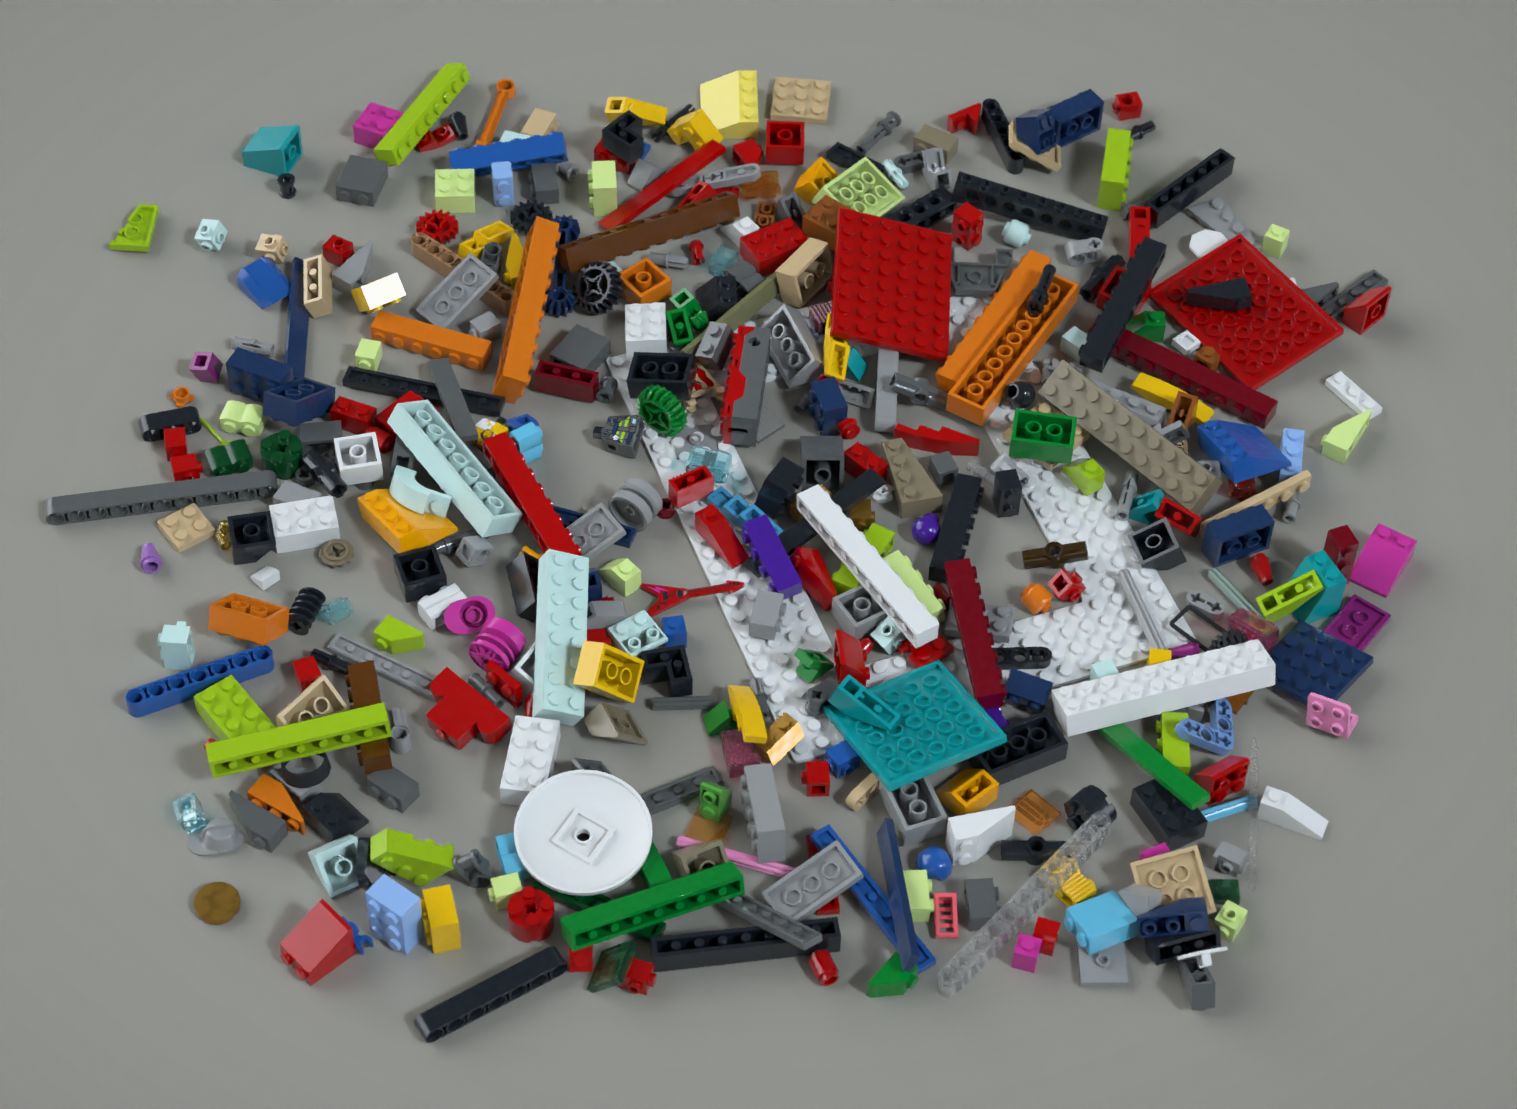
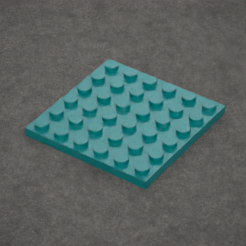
(935, 729)

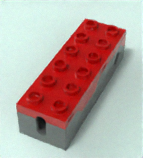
(745, 386)

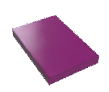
(1357, 623)

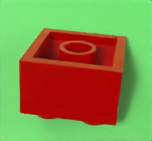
(1367, 309)
(850, 658)

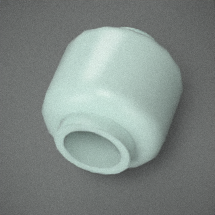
(1016, 233)

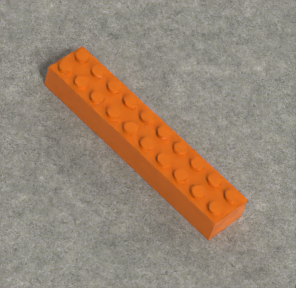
(526, 310)
(1009, 352)

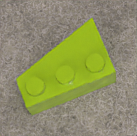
(410, 857)

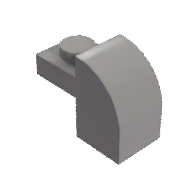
(934, 169)

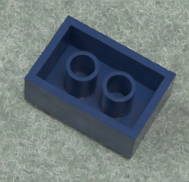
(1077, 117)
(253, 374)
(298, 401)
(1237, 535)

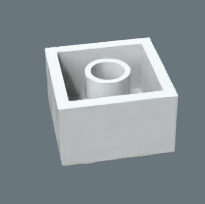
(358, 458)

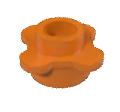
(181, 396)

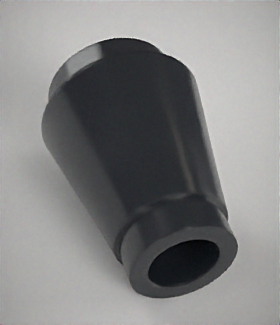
(458, 124)

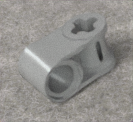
(1082, 252)

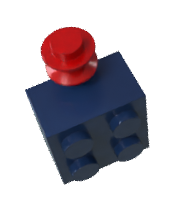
(830, 409)

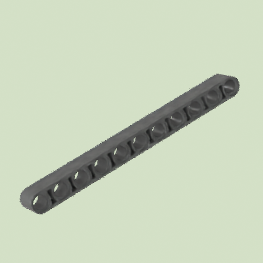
(160, 497)

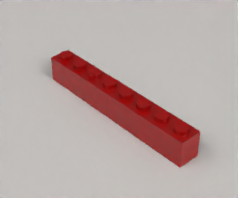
(528, 495)

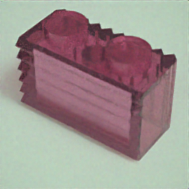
(737, 752)

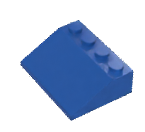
(1240, 449)

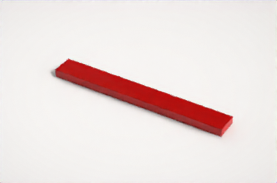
(663, 185)

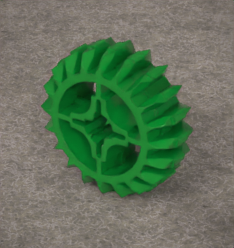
(661, 410)

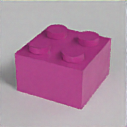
(374, 124)

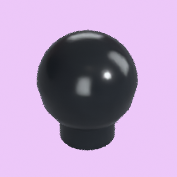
(1020, 394)

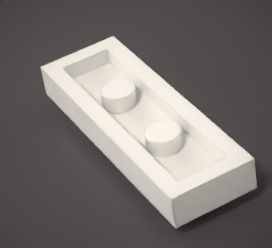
(1352, 394)

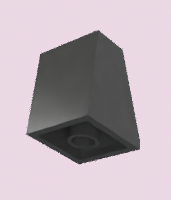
(823, 462)

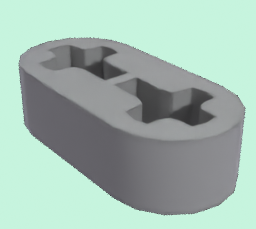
(1206, 604)

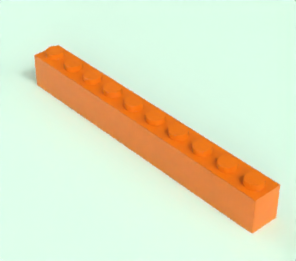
(991, 318)

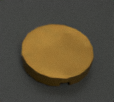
(217, 903)

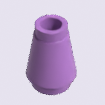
(150, 559)

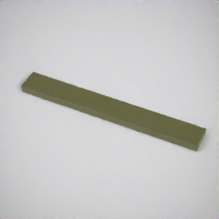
(742, 310)

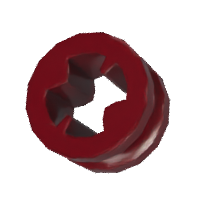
(667, 514)

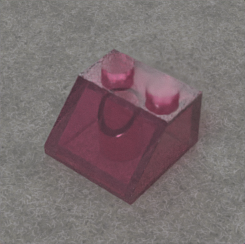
(1254, 627)

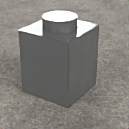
(943, 468)

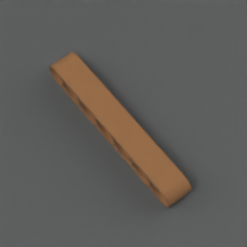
(445, 261)

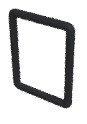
(1186, 634)

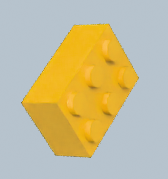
(608, 672)

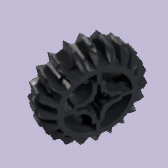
(592, 289)

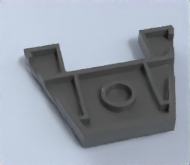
(980, 278)

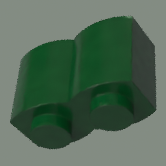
(229, 458)

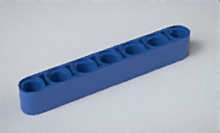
(186, 684)

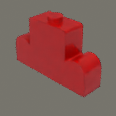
(464, 712)

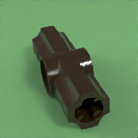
(1064, 554)

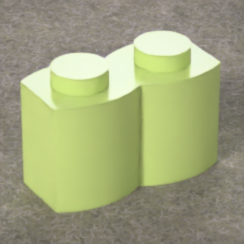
(243, 418)

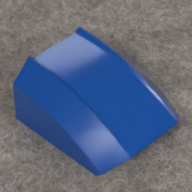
(263, 282)

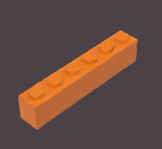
(431, 340)

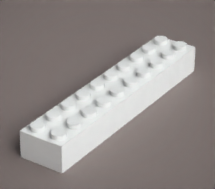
(1163, 687)

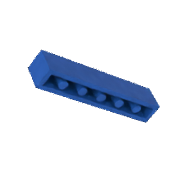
(520, 152)

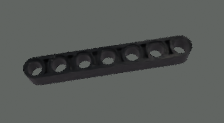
(490, 994)

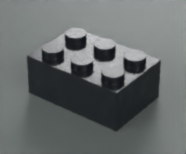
(668, 370)
(1167, 816)

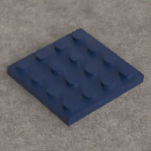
(1316, 663)

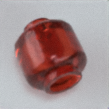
(1243, 489)

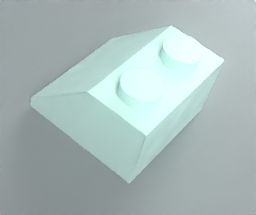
(336, 864)

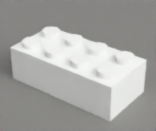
(529, 757)

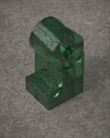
(1224, 889)

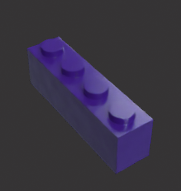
(771, 556)

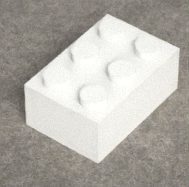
(645, 328)
(304, 523)

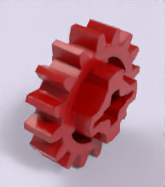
(438, 226)

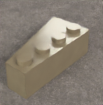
(912, 486)

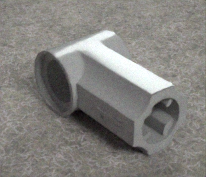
(1004, 462)
(400, 731)

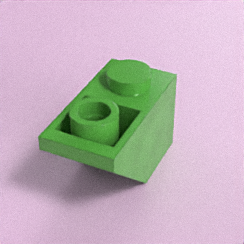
(714, 800)

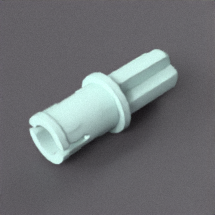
(895, 174)

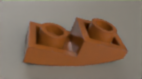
(765, 214)

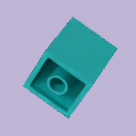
(274, 149)
(1329, 599)

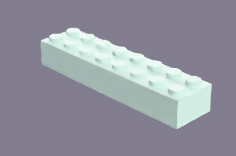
(454, 468)
(560, 636)

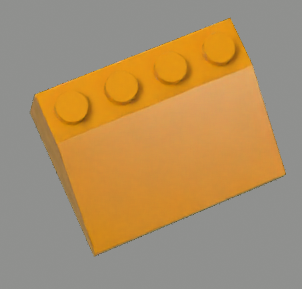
(401, 526)

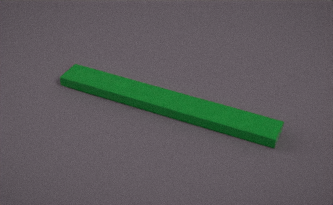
(1156, 765)

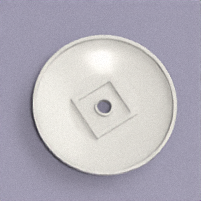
(579, 804)

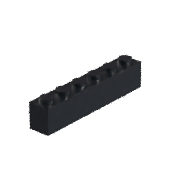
(1189, 187)
(956, 524)

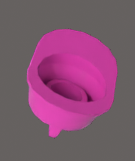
(468, 615)

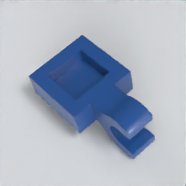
(359, 939)

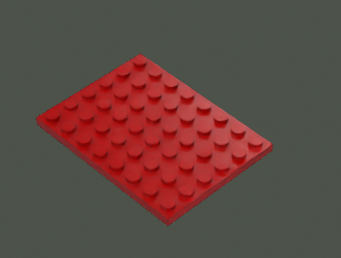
(891, 285)
(1254, 341)

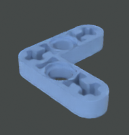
(1219, 740)

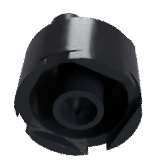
(1084, 804)

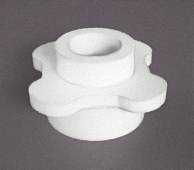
(883, 494)

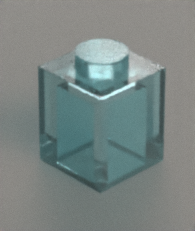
(722, 260)

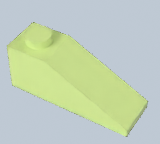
(1344, 437)

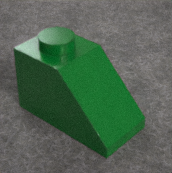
(1149, 325)
(679, 326)
(892, 979)

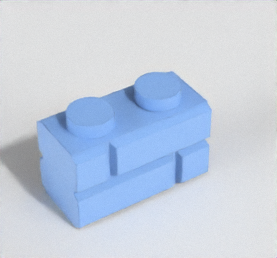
(502, 183)

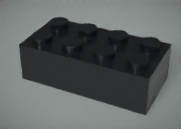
(1029, 747)

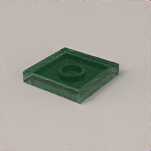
(612, 966)

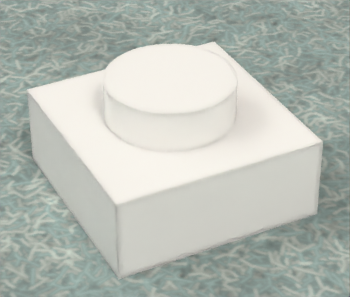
(1186, 342)

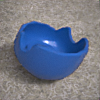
(936, 862)

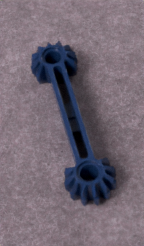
(559, 299)

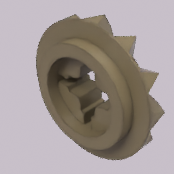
(341, 547)

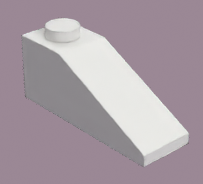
(1288, 812)

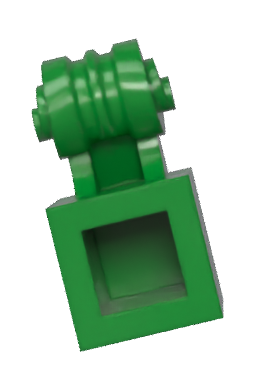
(696, 315)

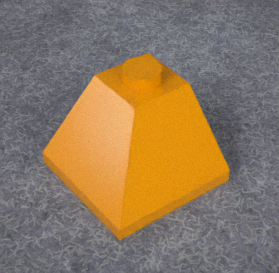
(814, 179)

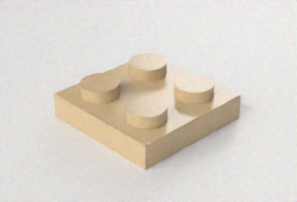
(186, 527)

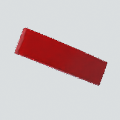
(938, 441)

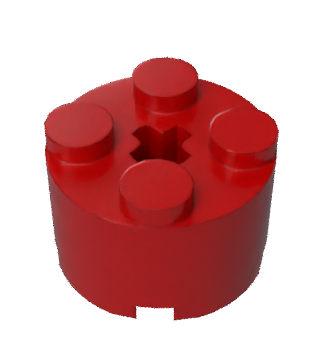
(531, 915)

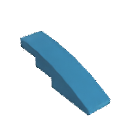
(736, 509)

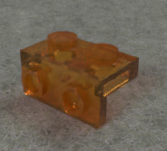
(765, 185)

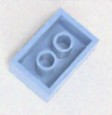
(394, 914)

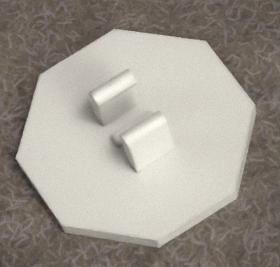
(1206, 241)
(1203, 957)

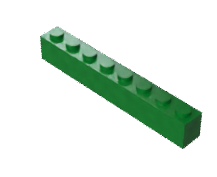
(652, 906)

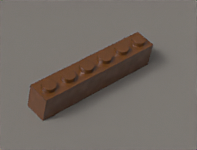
(365, 692)

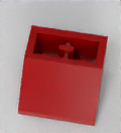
(1223, 777)

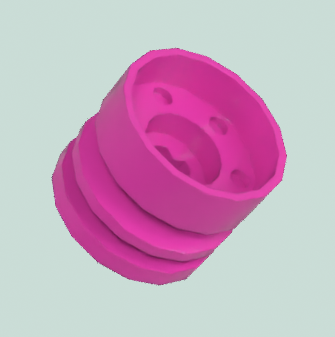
(498, 642)

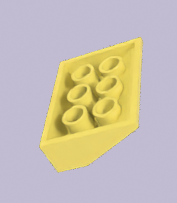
(732, 104)

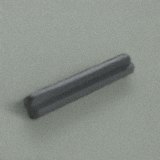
(684, 703)

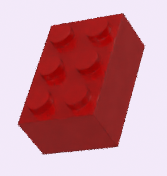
(771, 245)

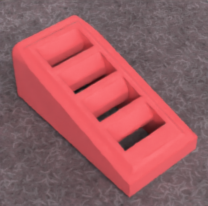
(945, 898)

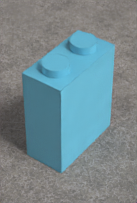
(1101, 922)

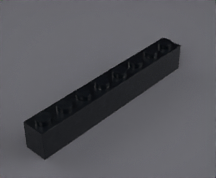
(1122, 305)
(736, 946)

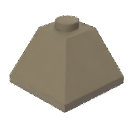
(614, 724)
(699, 857)

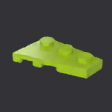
(138, 231)

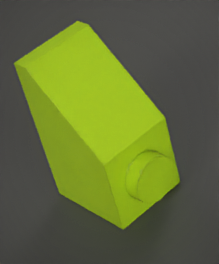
(1085, 475)
(397, 636)

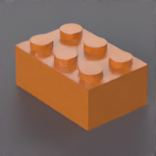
(248, 619)

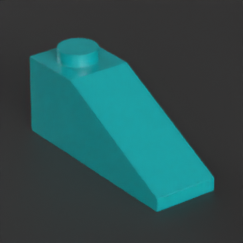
(862, 704)

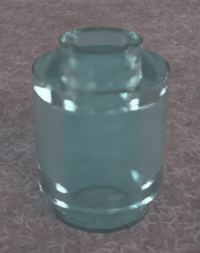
(336, 611)

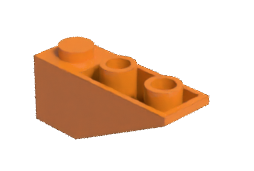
(274, 798)

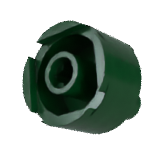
(282, 454)

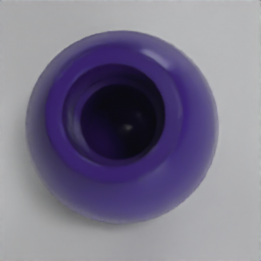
(926, 529)

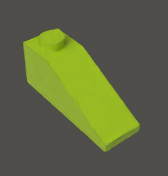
(1289, 596)

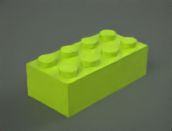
(1115, 169)
(230, 710)

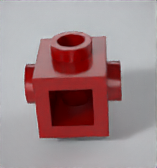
(1067, 585)

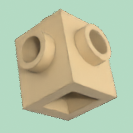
(272, 247)

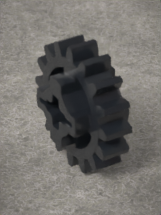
(524, 215)

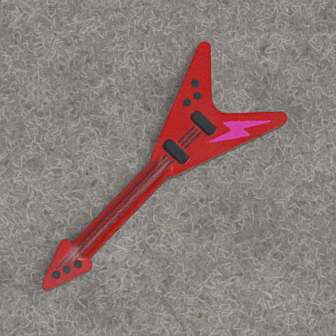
(672, 596)

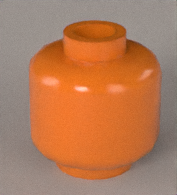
(1036, 598)

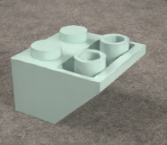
(636, 634)

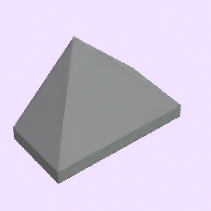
(857, 393)

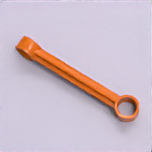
(497, 110)

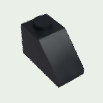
(366, 870)

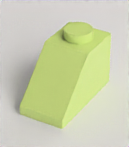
(622, 575)

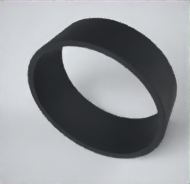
(308, 779)

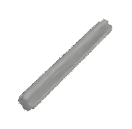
(1140, 609)

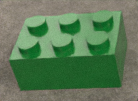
(1043, 436)

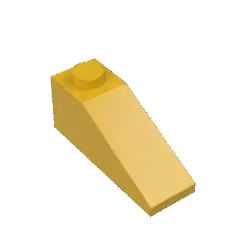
(513, 261)

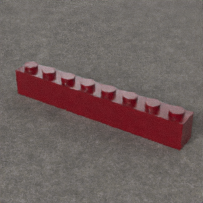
(974, 635)

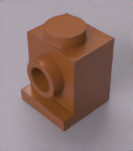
(1208, 357)

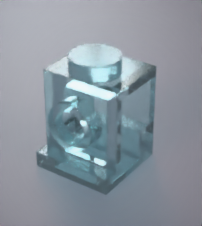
(189, 813)

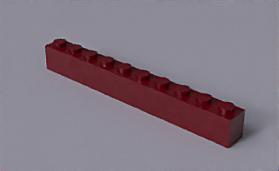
(1195, 379)

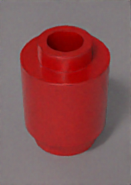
(384, 439)
(823, 967)

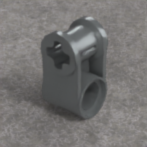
(493, 256)
(819, 696)
(473, 868)

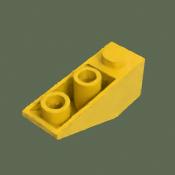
(650, 113)

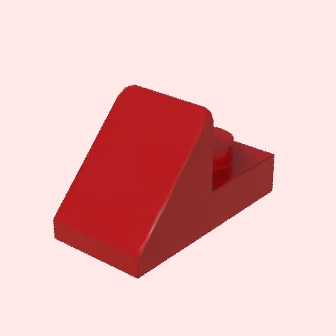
(965, 118)

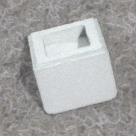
(266, 577)

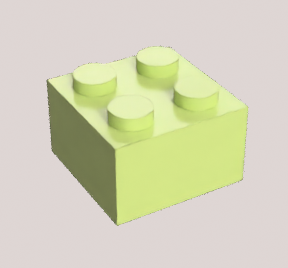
(602, 187)
(455, 190)

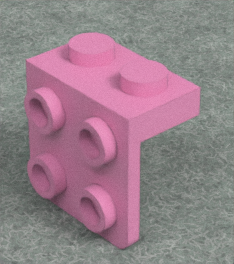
(1330, 715)

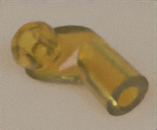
(220, 535)

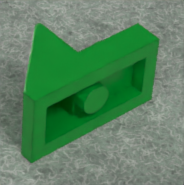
(812, 664)
(719, 720)

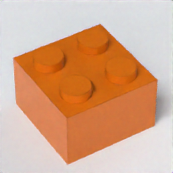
(645, 283)

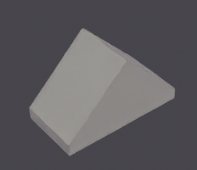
(644, 175)
(1141, 898)

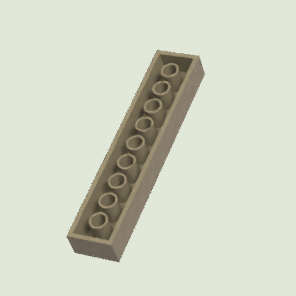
(1130, 437)

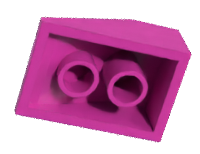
(1382, 560)

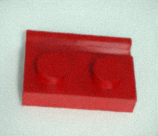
(504, 684)

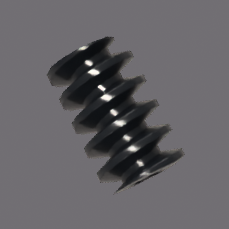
(305, 609)

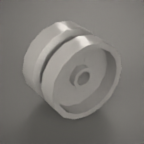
(635, 504)

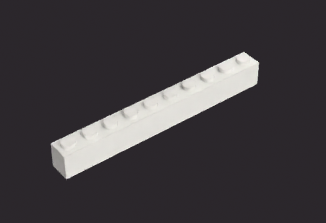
(868, 566)

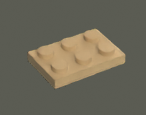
(1049, 159)

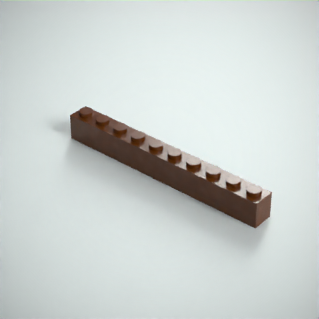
(649, 231)

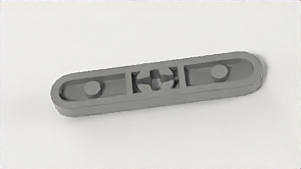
(723, 178)

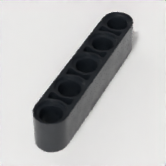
(998, 130)

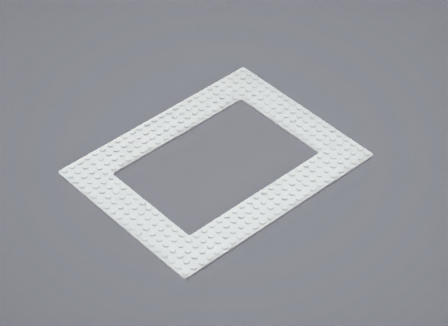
(1076, 634)

